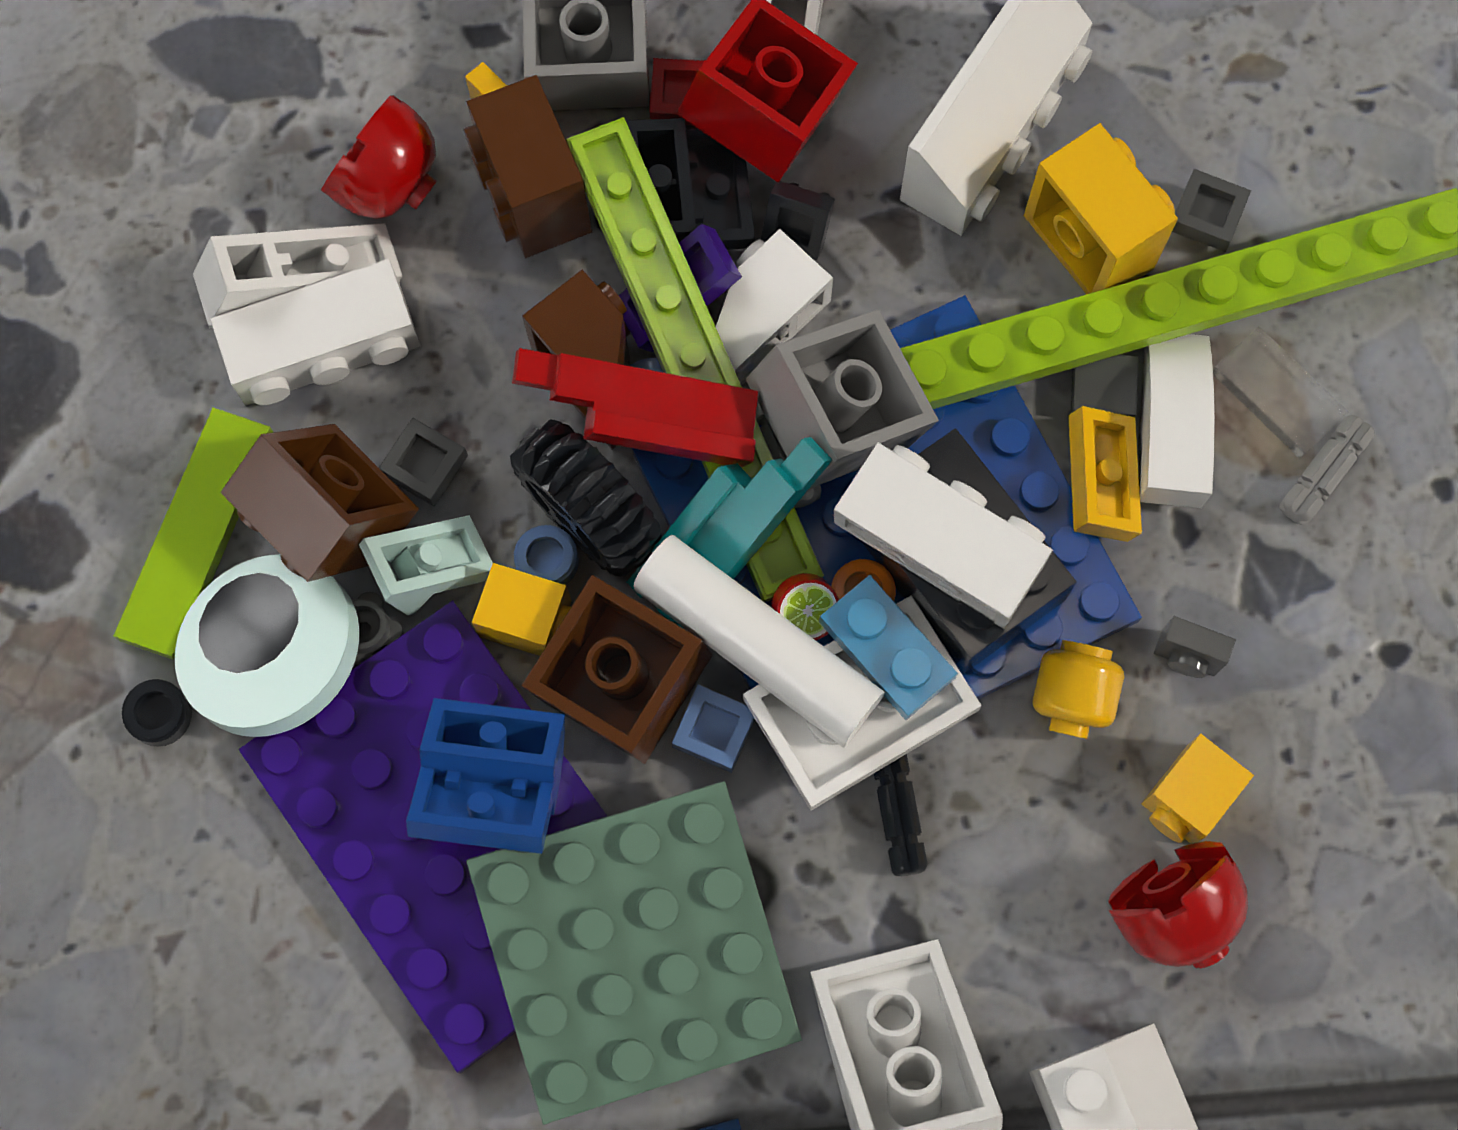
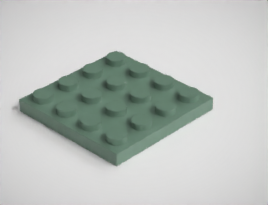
(634, 952)

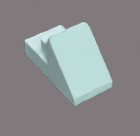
(426, 561)

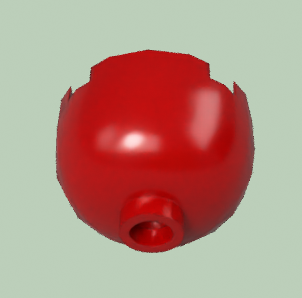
(385, 164)
(1184, 910)

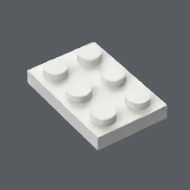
(826, 768)

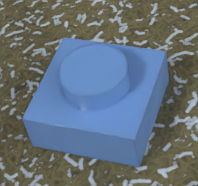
(714, 728)

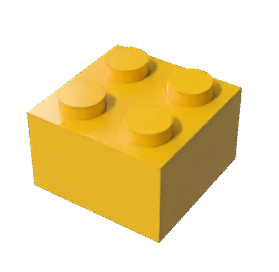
(1099, 211)

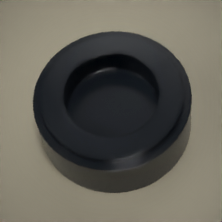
(156, 712)

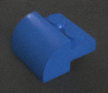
(487, 776)

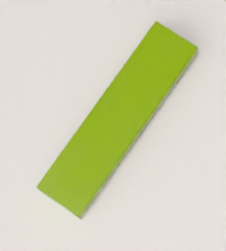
(189, 537)

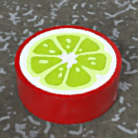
(803, 601)

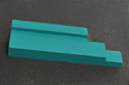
(739, 513)

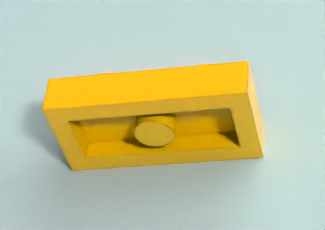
(1104, 474)

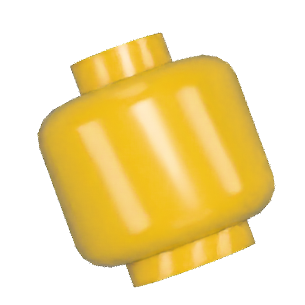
(1078, 688)

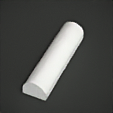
(757, 640)

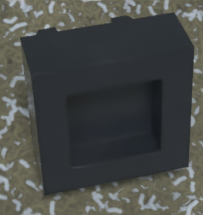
(800, 215)

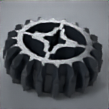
(586, 497)

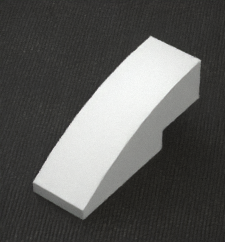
(1177, 422)

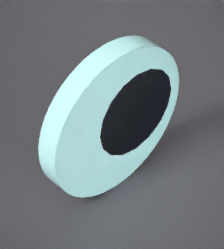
(266, 648)

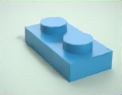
(888, 647)

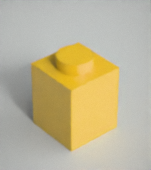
(520, 609)
(1195, 791)

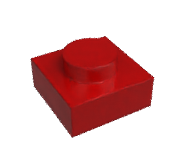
(669, 86)

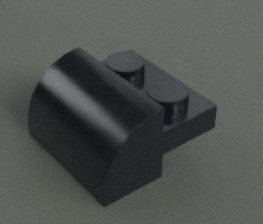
(696, 180)

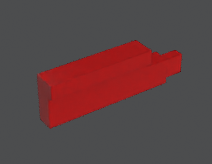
(648, 406)

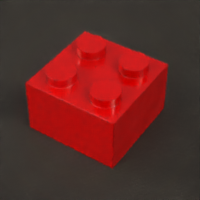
(766, 88)

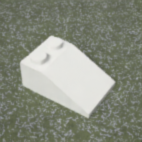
(904, 1044)

